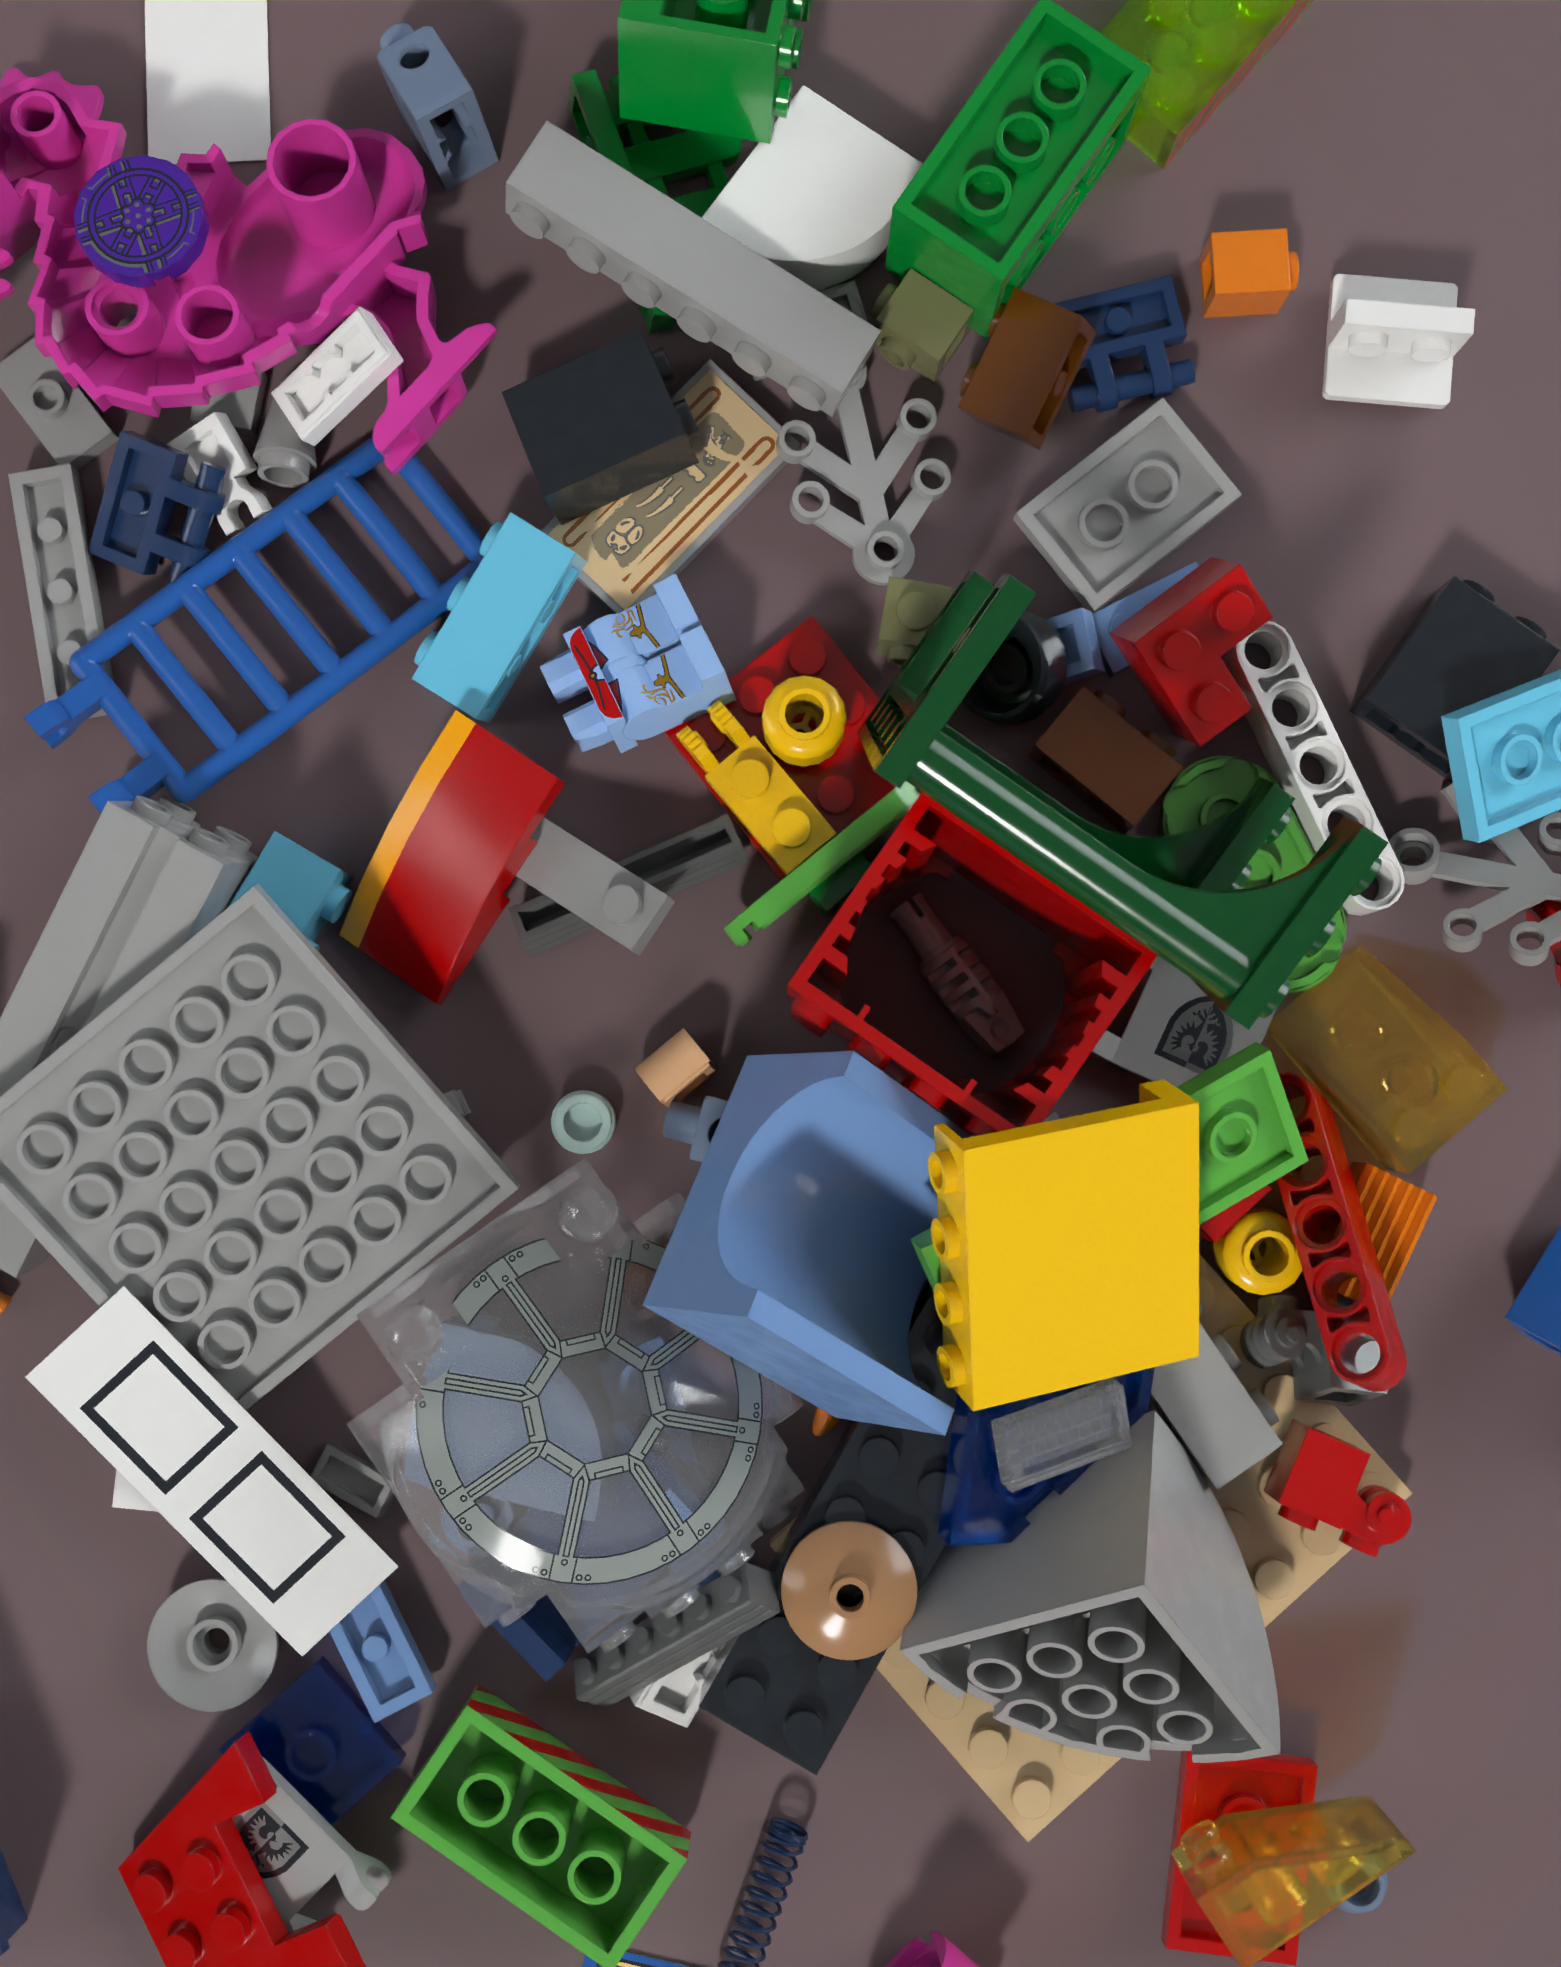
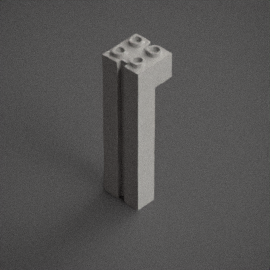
(128, 905)

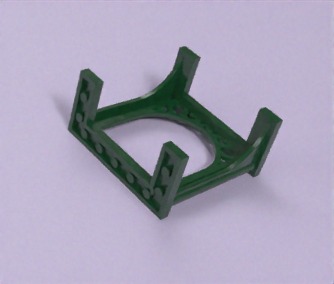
(1165, 890)

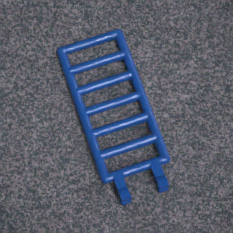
(60, 717)

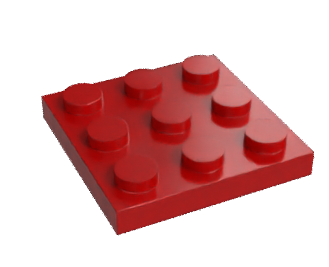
(837, 787)

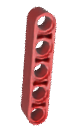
(1343, 1258)

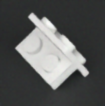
(1393, 340)

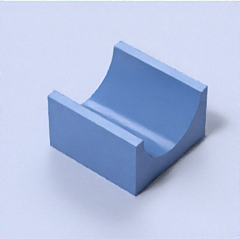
(804, 1235)

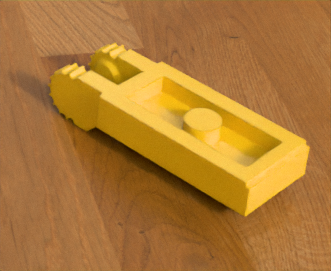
(760, 793)

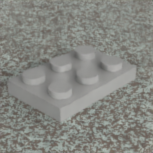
(1127, 506)

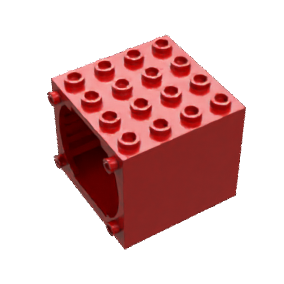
(1096, 958)

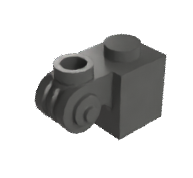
(1290, 1333)

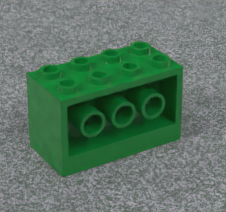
(709, 63)
(1017, 161)

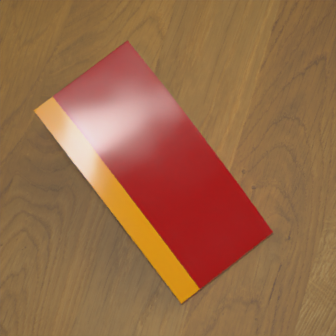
(449, 857)

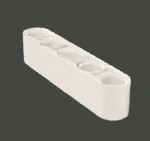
(1313, 737)

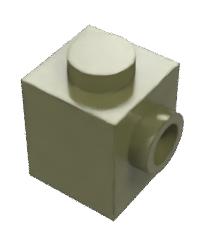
(920, 325)
(907, 615)

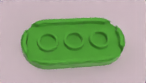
(1215, 794)
(823, 863)

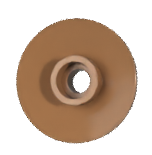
(841, 1556)

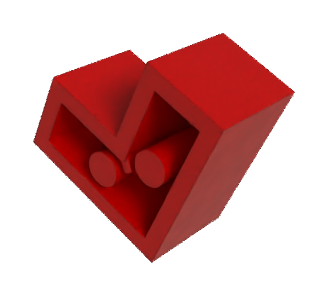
(1179, 643)

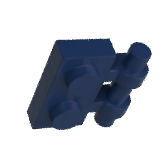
(1129, 323)
(140, 504)

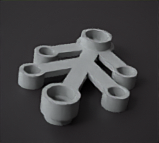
(866, 483)
(1522, 886)

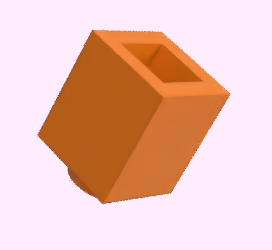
(1247, 272)

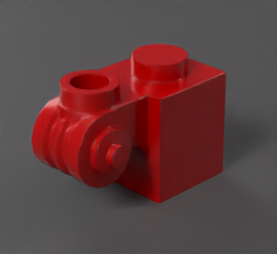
(1319, 1481)

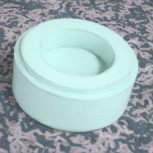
(583, 1122)

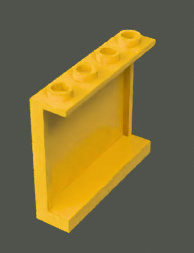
(1068, 1248)

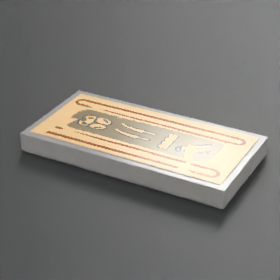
(672, 520)

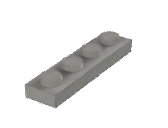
(57, 571)

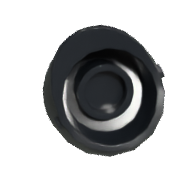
(1021, 675)

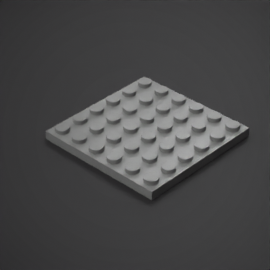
(242, 1152)

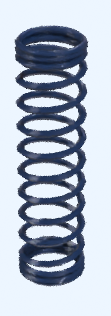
(775, 1831)

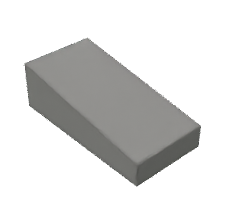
(353, 1480)

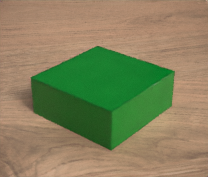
(839, 884)

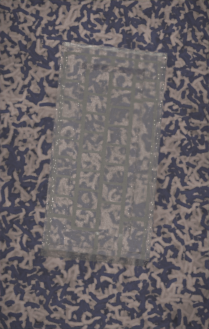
(1061, 1434)

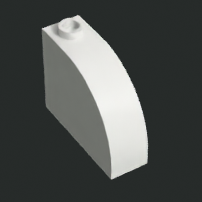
(816, 193)

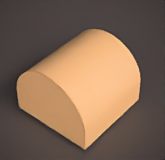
(676, 1068)

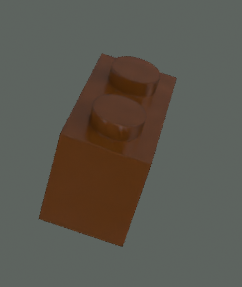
(1026, 367)
(1106, 759)

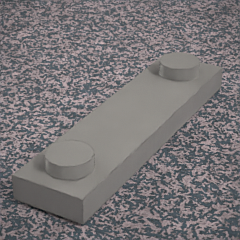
(594, 887)

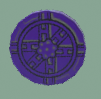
(141, 221)

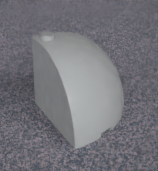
(1110, 1617)

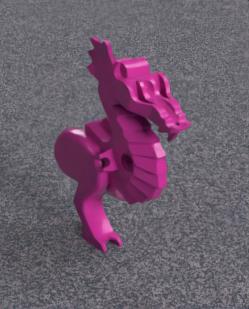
(274, 274)

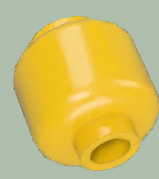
(814, 701)
(1270, 1267)

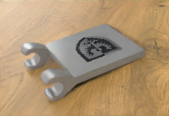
(1176, 1030)
(302, 1851)

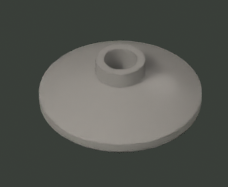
(188, 1662)

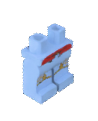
(642, 669)

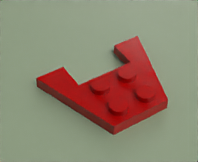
(204, 1889)

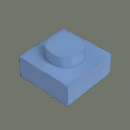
(1081, 643)

